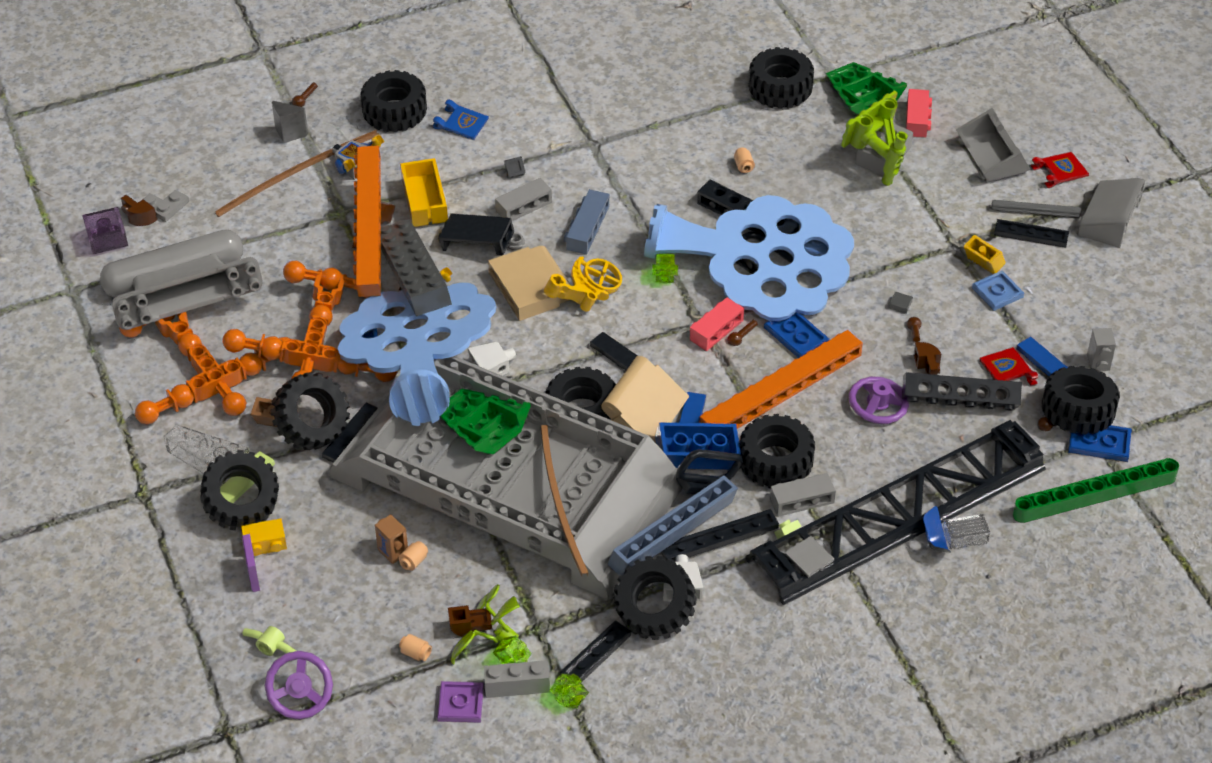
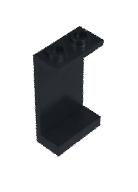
(477, 230)

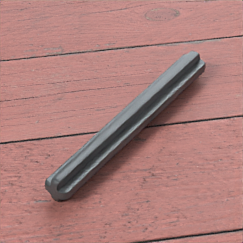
(1036, 208)

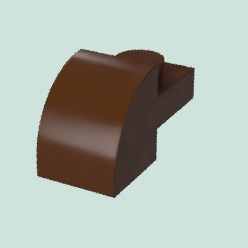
(138, 213)
(927, 357)
(465, 620)

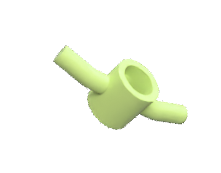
(269, 640)

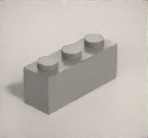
(524, 199)
(802, 494)
(516, 679)

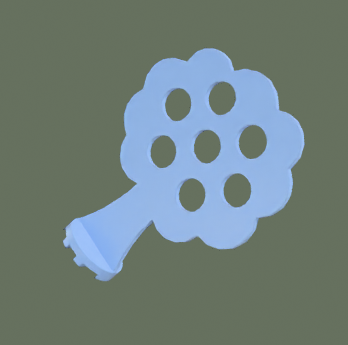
(726, 246)
(419, 391)

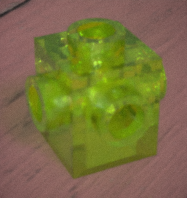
(665, 268)
(512, 651)
(569, 690)

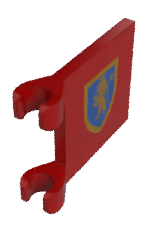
(1062, 168)
(1008, 366)

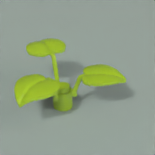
(501, 630)

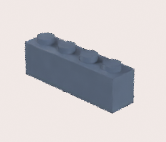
(587, 221)

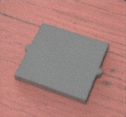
(809, 556)

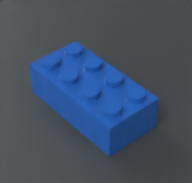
(682, 438)

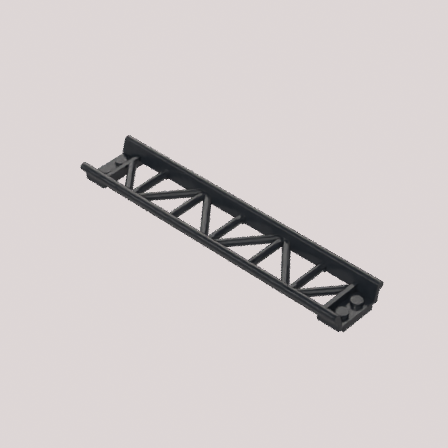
(1007, 437)

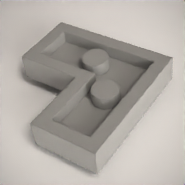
(169, 206)

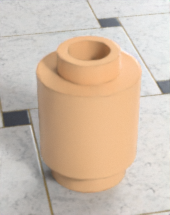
(744, 160)
(413, 555)
(415, 647)

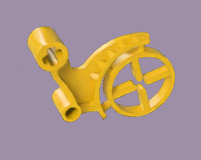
(585, 289)

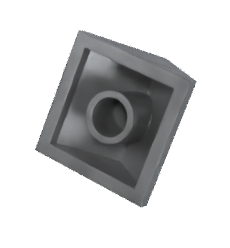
(289, 121)

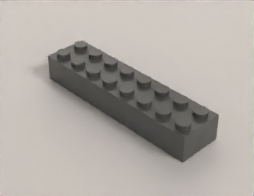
(414, 268)

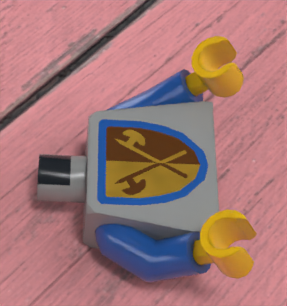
(345, 154)

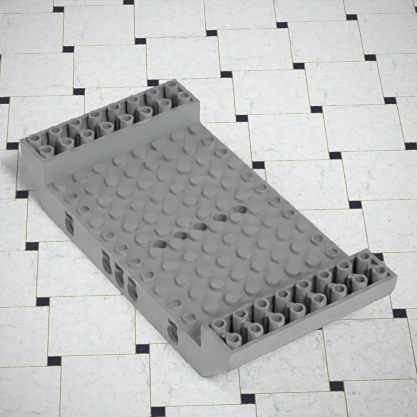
(605, 474)

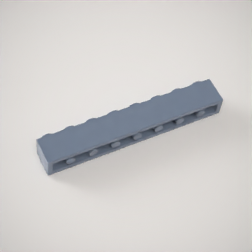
(674, 525)

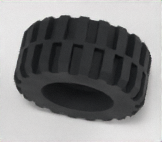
(785, 91)
(393, 115)
(582, 384)
(329, 398)
(1080, 400)
(779, 432)
(245, 466)
(637, 579)

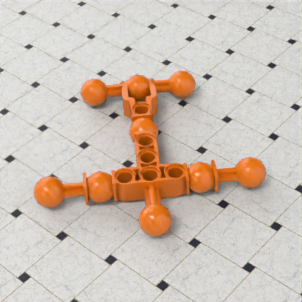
(311, 352)
(211, 376)

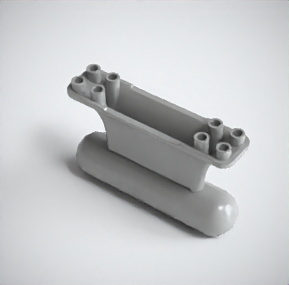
(179, 278)

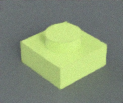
(786, 528)

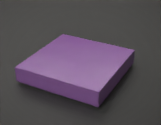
(250, 561)
(460, 701)

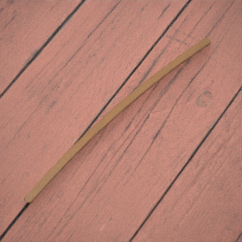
(286, 174)
(558, 503)

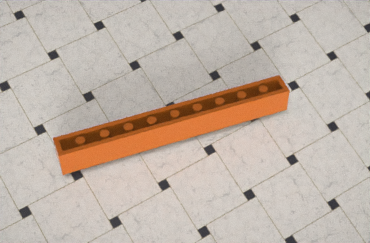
(368, 221)
(786, 381)

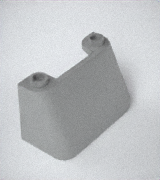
(991, 147)
(1111, 210)

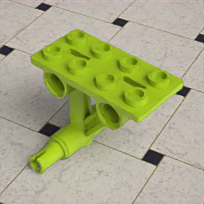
(862, 132)

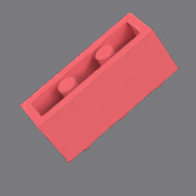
(918, 112)
(716, 324)

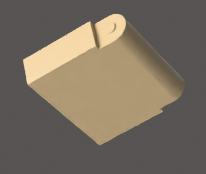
(523, 278)
(644, 398)

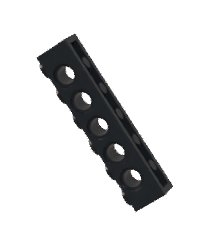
(722, 199)
(1010, 389)

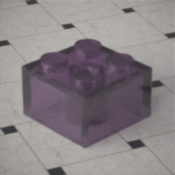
(105, 230)

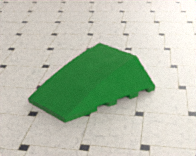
(862, 87)
(484, 420)

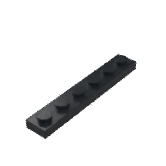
(722, 535)

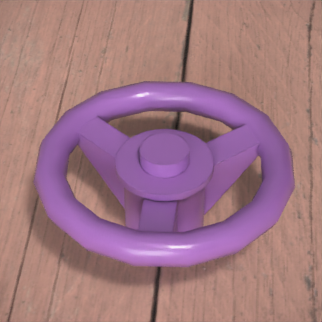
(882, 394)
(299, 685)

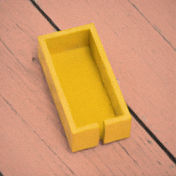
(424, 192)

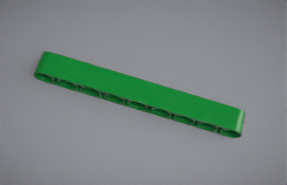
(1095, 490)

